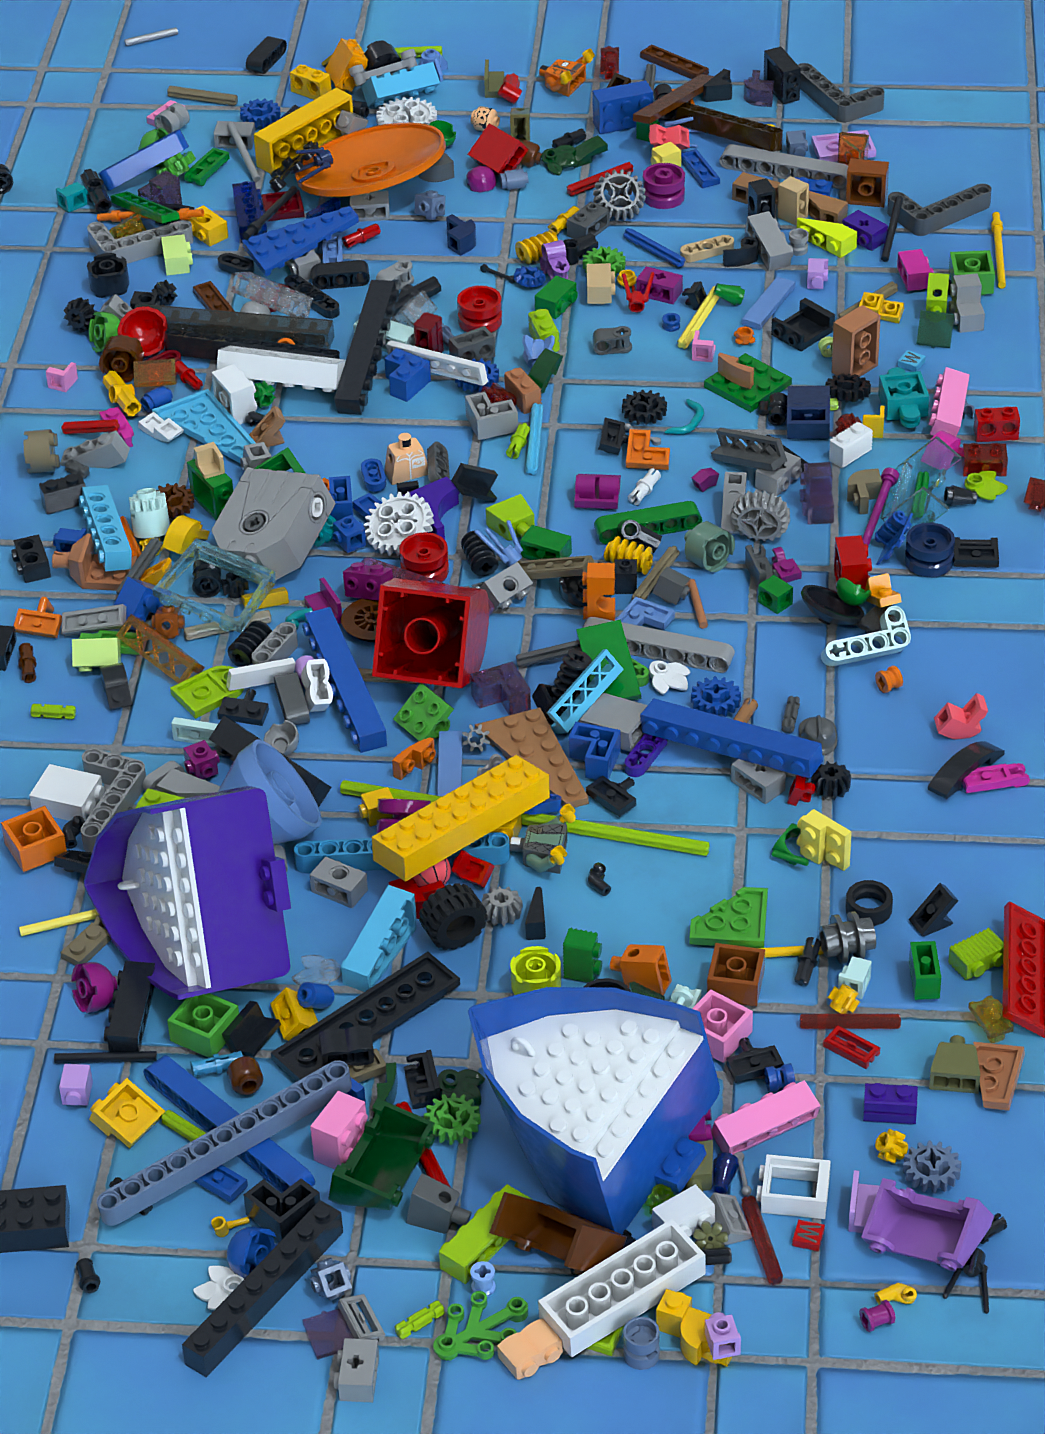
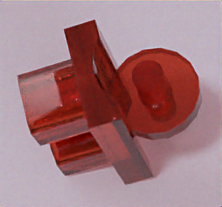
(609, 61)
(497, 393)

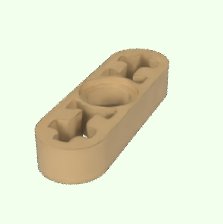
(695, 251)

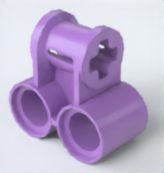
(554, 259)

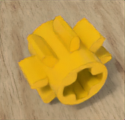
(843, 999)
(891, 1145)

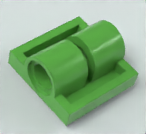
(424, 714)

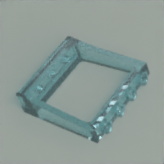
(227, 561)

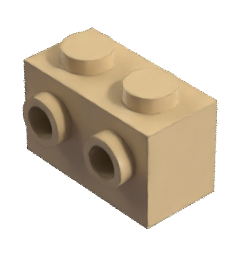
(793, 200)
(600, 283)

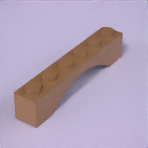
(819, 207)

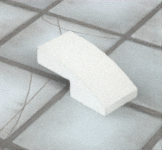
(160, 429)

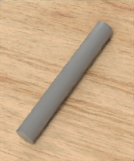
(151, 36)

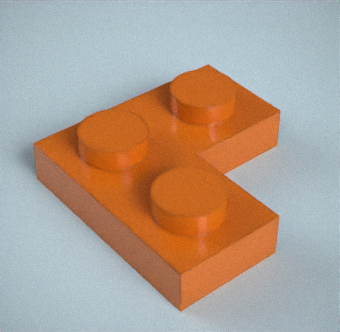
(642, 455)

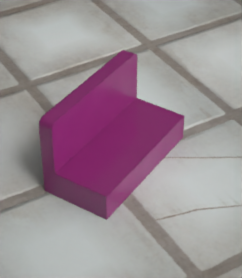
(325, 599)

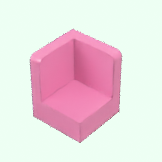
(702, 349)
(62, 379)

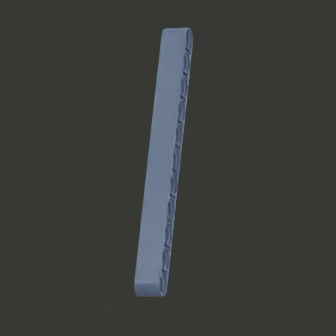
(223, 1143)

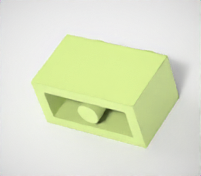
(176, 254)
(95, 653)

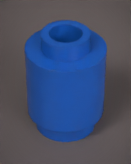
(156, 398)
(315, 995)

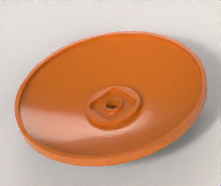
(375, 159)

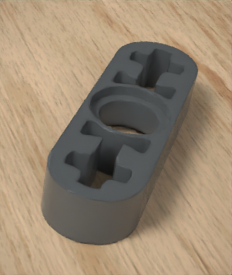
(437, 462)

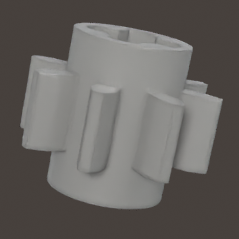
(469, 735)

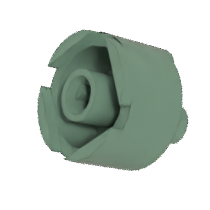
(709, 546)

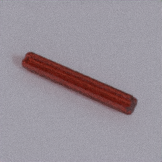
(850, 1021)
(762, 1240)

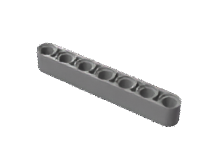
(782, 165)
(674, 647)

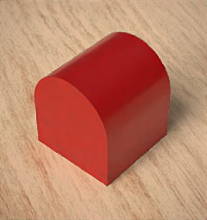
(430, 632)

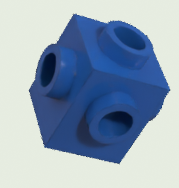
(349, 533)

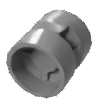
(172, 118)

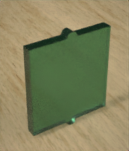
(935, 329)

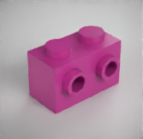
(914, 269)

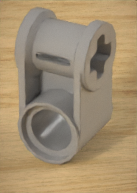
(398, 274)

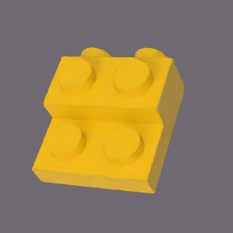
(126, 1113)

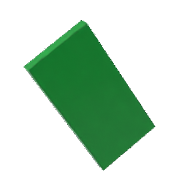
(611, 637)

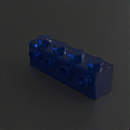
(247, 206)

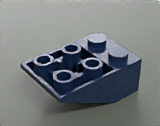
(808, 412)

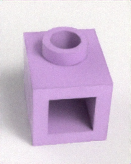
(76, 1084)

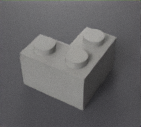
(967, 303)
(490, 419)

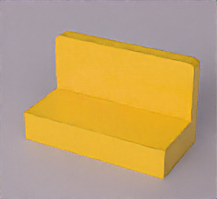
(291, 1014)

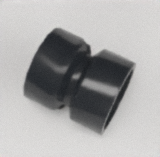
(206, 579)

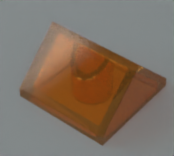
(852, 146)
(155, 373)

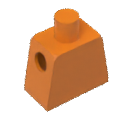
(645, 966)

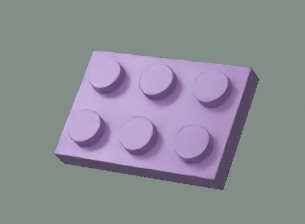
(827, 146)

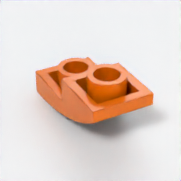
(416, 755)

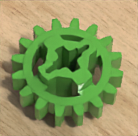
(177, 164)
(605, 256)
(453, 1118)

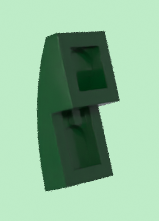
(589, 148)
(544, 367)
(388, 1091)

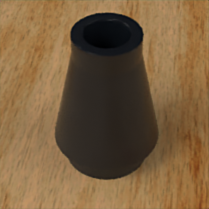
(959, 496)

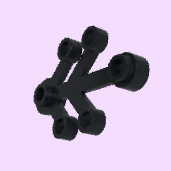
(295, 164)

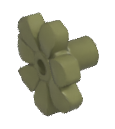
(710, 1236)

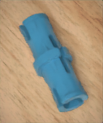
(214, 1064)

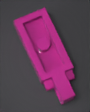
(125, 429)

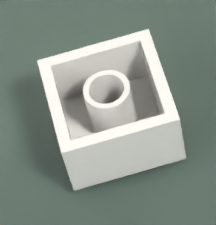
(234, 392)

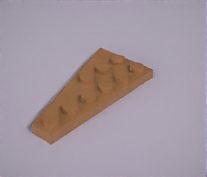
(534, 741)

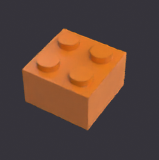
(33, 838)

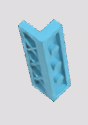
(588, 694)

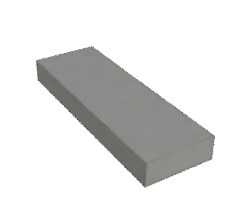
(93, 620)

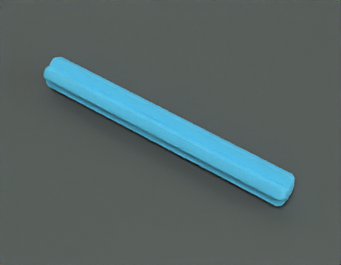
(534, 438)

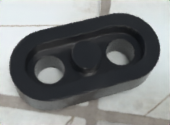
(234, 263)

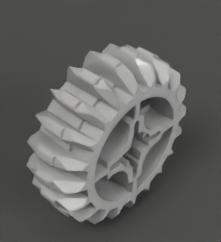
(629, 206)
(773, 512)

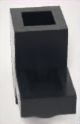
(116, 686)

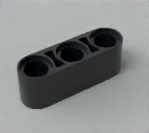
(266, 54)
(353, 273)

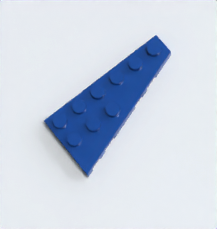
(296, 239)

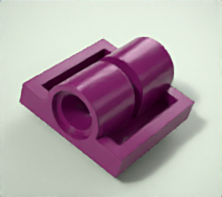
(597, 491)

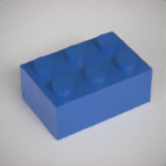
(616, 105)

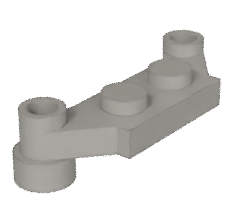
(360, 76)

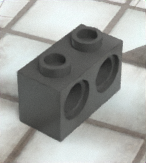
(473, 344)

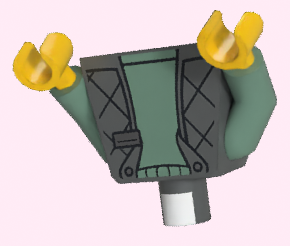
(545, 843)

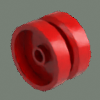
(478, 308)
(425, 555)

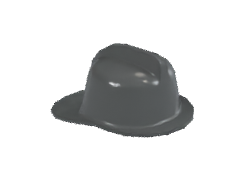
(819, 730)

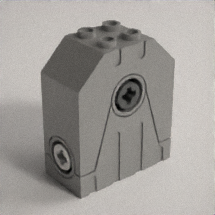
(274, 518)

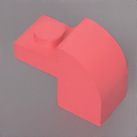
(677, 135)
(961, 722)

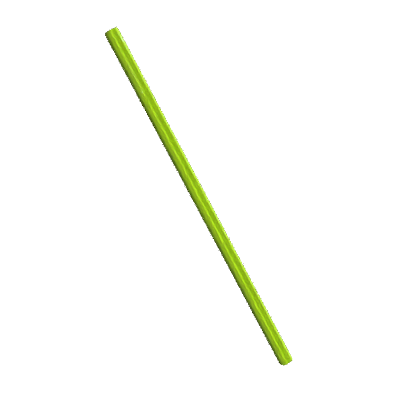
(577, 827)

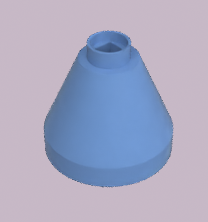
(289, 800)

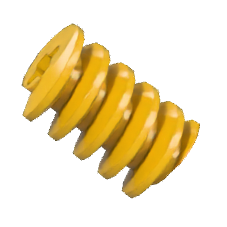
(530, 248)
(622, 550)

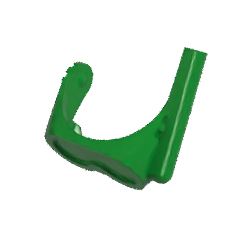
(781, 851)

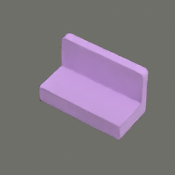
(861, 1204)

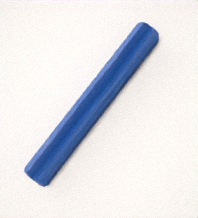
(654, 247)

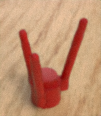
(636, 298)

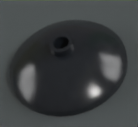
(829, 607)

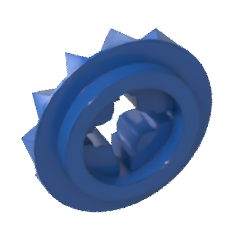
(529, 276)

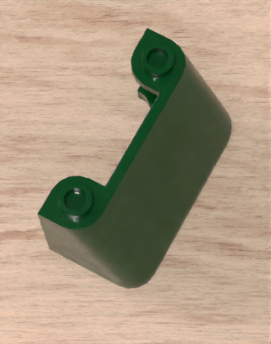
(382, 1158)

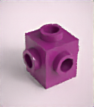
(201, 760)

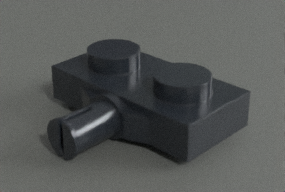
(612, 436)
(244, 709)
(612, 794)
(752, 1061)

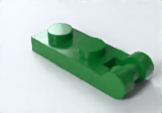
(206, 166)

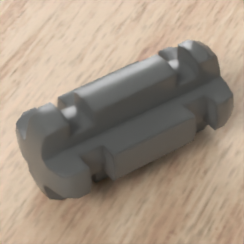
(75, 467)

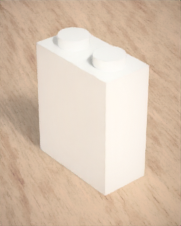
(67, 792)

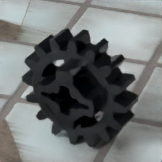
(848, 387)
(644, 407)

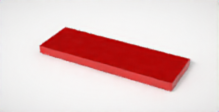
(1024, 968)

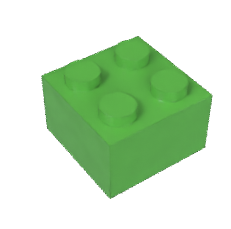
(974, 263)
(201, 1022)

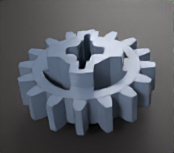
(932, 1166)

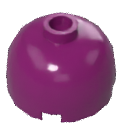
(94, 986)

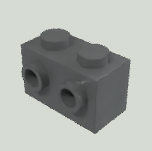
(587, 220)

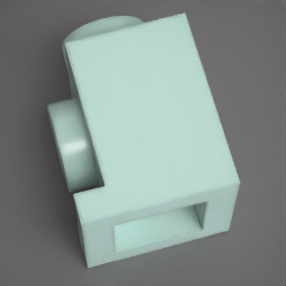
(856, 975)

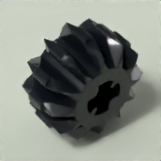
(79, 314)
(831, 780)

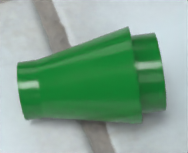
(731, 293)

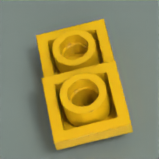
(889, 310)

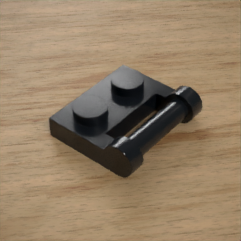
(976, 553)

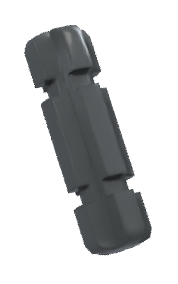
(790, 714)

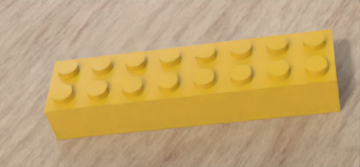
(460, 817)

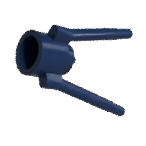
(322, 158)

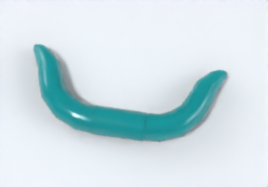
(693, 423)

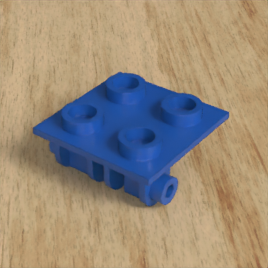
(892, 533)

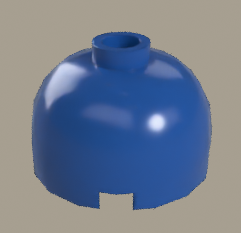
(249, 1248)

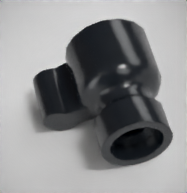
(775, 407)

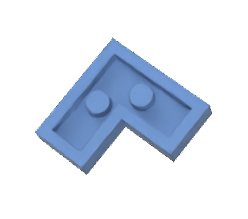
(644, 611)

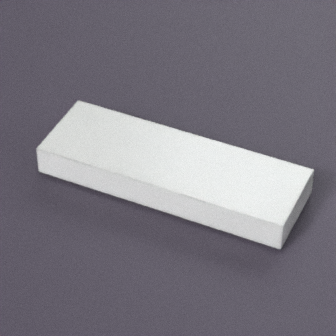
(258, 674)

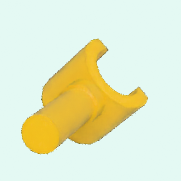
(222, 1227)

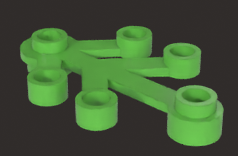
(478, 1329)

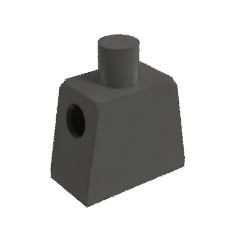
(435, 1206)

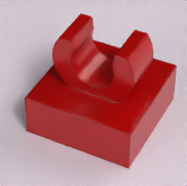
(800, 790)

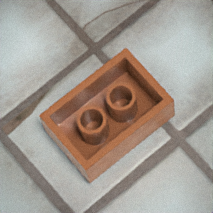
(856, 342)

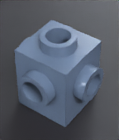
(430, 204)
(339, 1278)

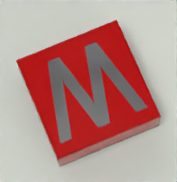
(808, 1235)

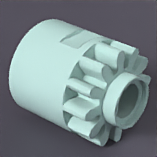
(149, 513)

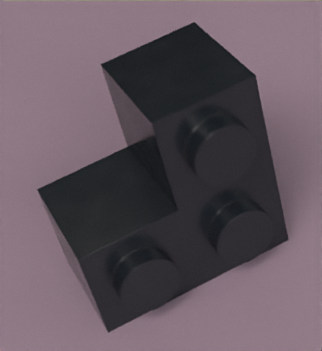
(280, 1210)

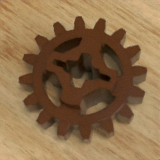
(178, 499)

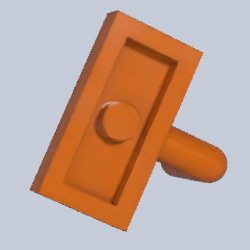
(39, 621)

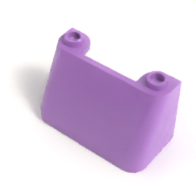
(925, 1226)

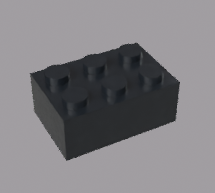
(34, 1219)

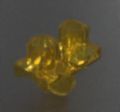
(128, 227)
(989, 1016)

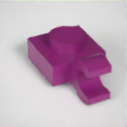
(786, 569)

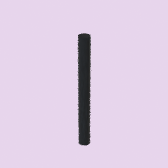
(892, 228)
(100, 1057)

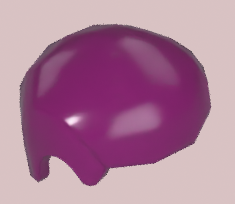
(481, 179)

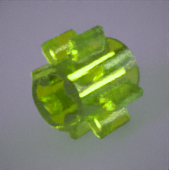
(659, 1194)

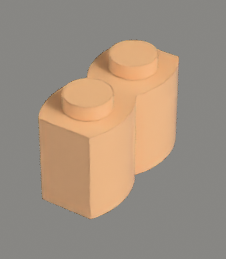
(530, 1349)

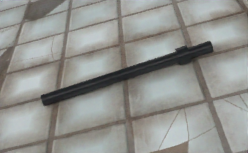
(255, 227)

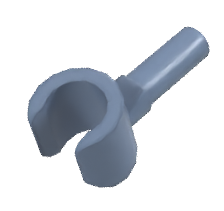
(968, 409)

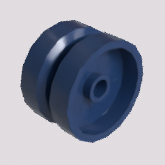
(929, 549)

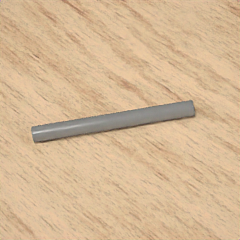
(243, 151)

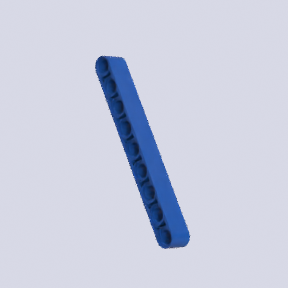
(211, 1111)

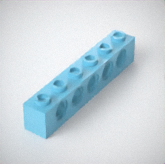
(105, 528)

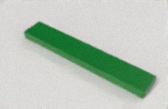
(144, 207)

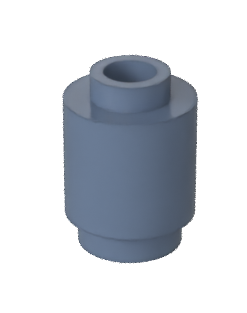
(513, 179)

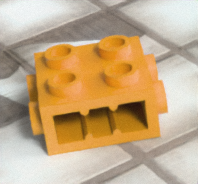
(344, 57)

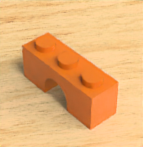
(599, 582)

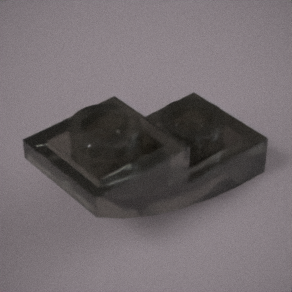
(871, 620)

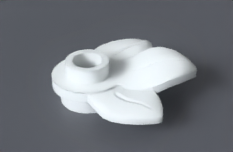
(668, 676)
(219, 1288)

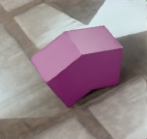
(705, 478)

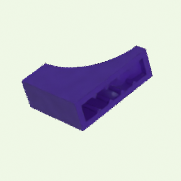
(441, 497)

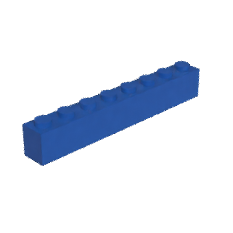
(345, 680)
(732, 738)

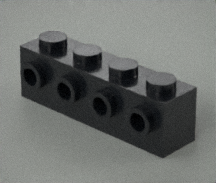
(131, 1007)

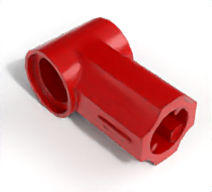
(510, 88)

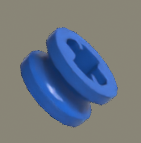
(671, 322)

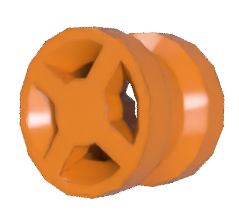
(888, 679)

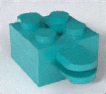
(904, 396)

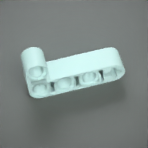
(864, 642)

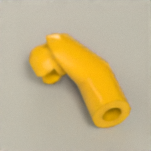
(897, 1292)

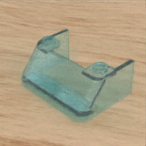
(935, 459)

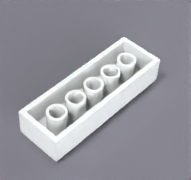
(284, 367)
(622, 1287)

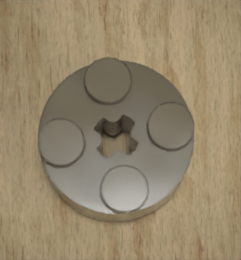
(40, 451)

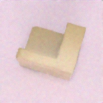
(209, 460)

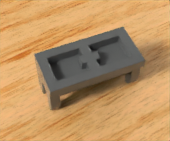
(758, 565)

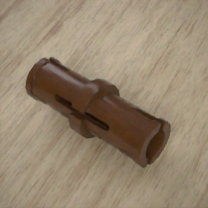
(27, 663)

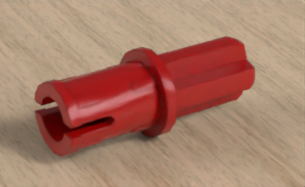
(361, 235)
(188, 375)

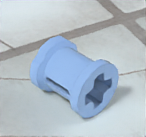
(483, 1276)

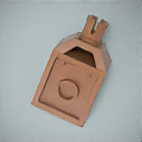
(86, 568)

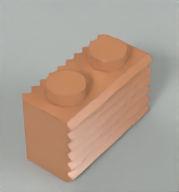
(524, 389)

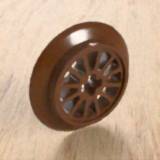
(361, 619)

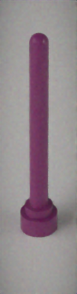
(889, 478)

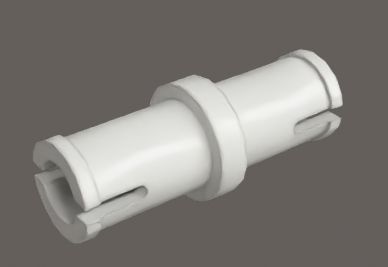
(644, 486)

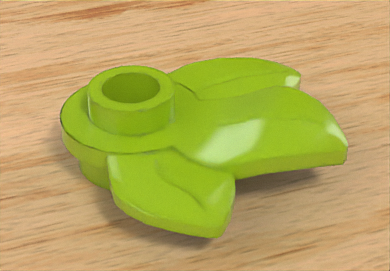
(985, 484)

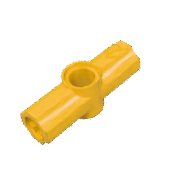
(121, 393)

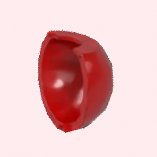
(147, 326)

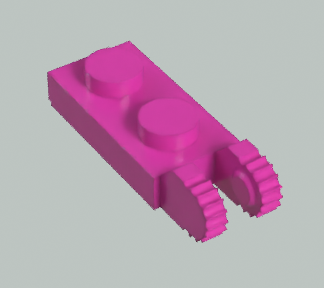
(996, 777)

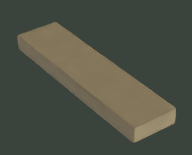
(556, 567)

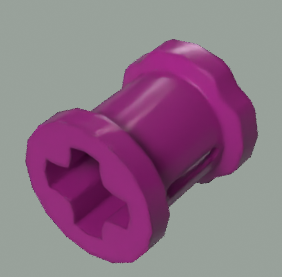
(877, 1315)

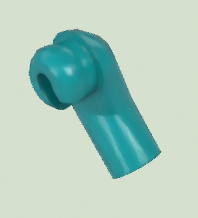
(297, 616)

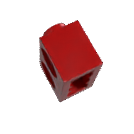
(996, 424)

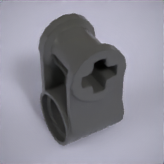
(612, 340)

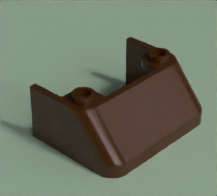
(555, 1232)

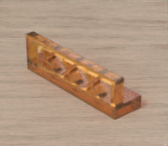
(166, 646)

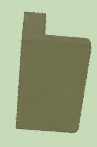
(493, 81)

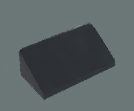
(545, 700)

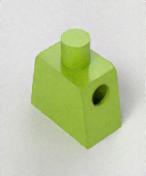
(937, 282)
(512, 509)

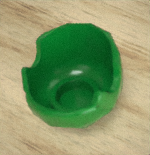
(447, 130)
(851, 593)

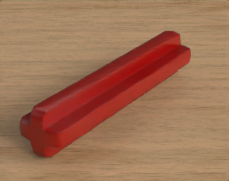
(93, 426)

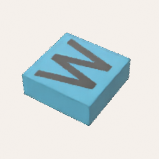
(911, 361)

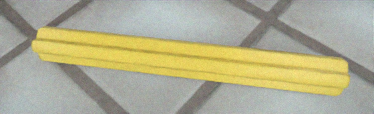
(698, 319)

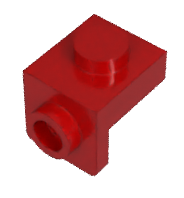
(472, 869)

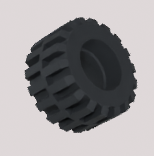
(453, 916)

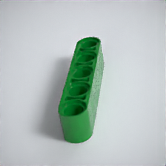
(659, 519)

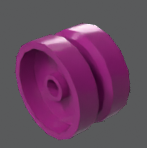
(664, 185)
(398, 808)

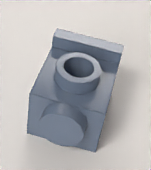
(796, 143)

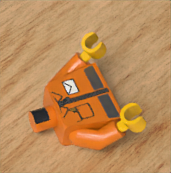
(566, 75)

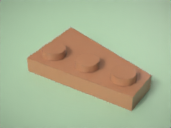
(998, 1073)

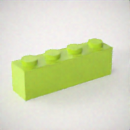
(473, 1240)

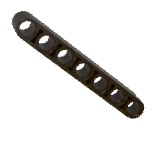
(730, 127)

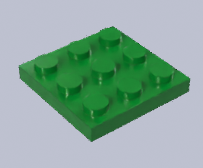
(766, 382)

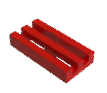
(848, 1049)

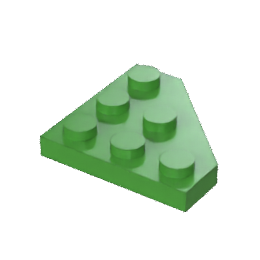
(733, 921)

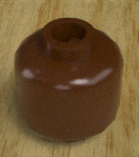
(532, 156)
(245, 1075)

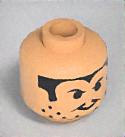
(483, 116)

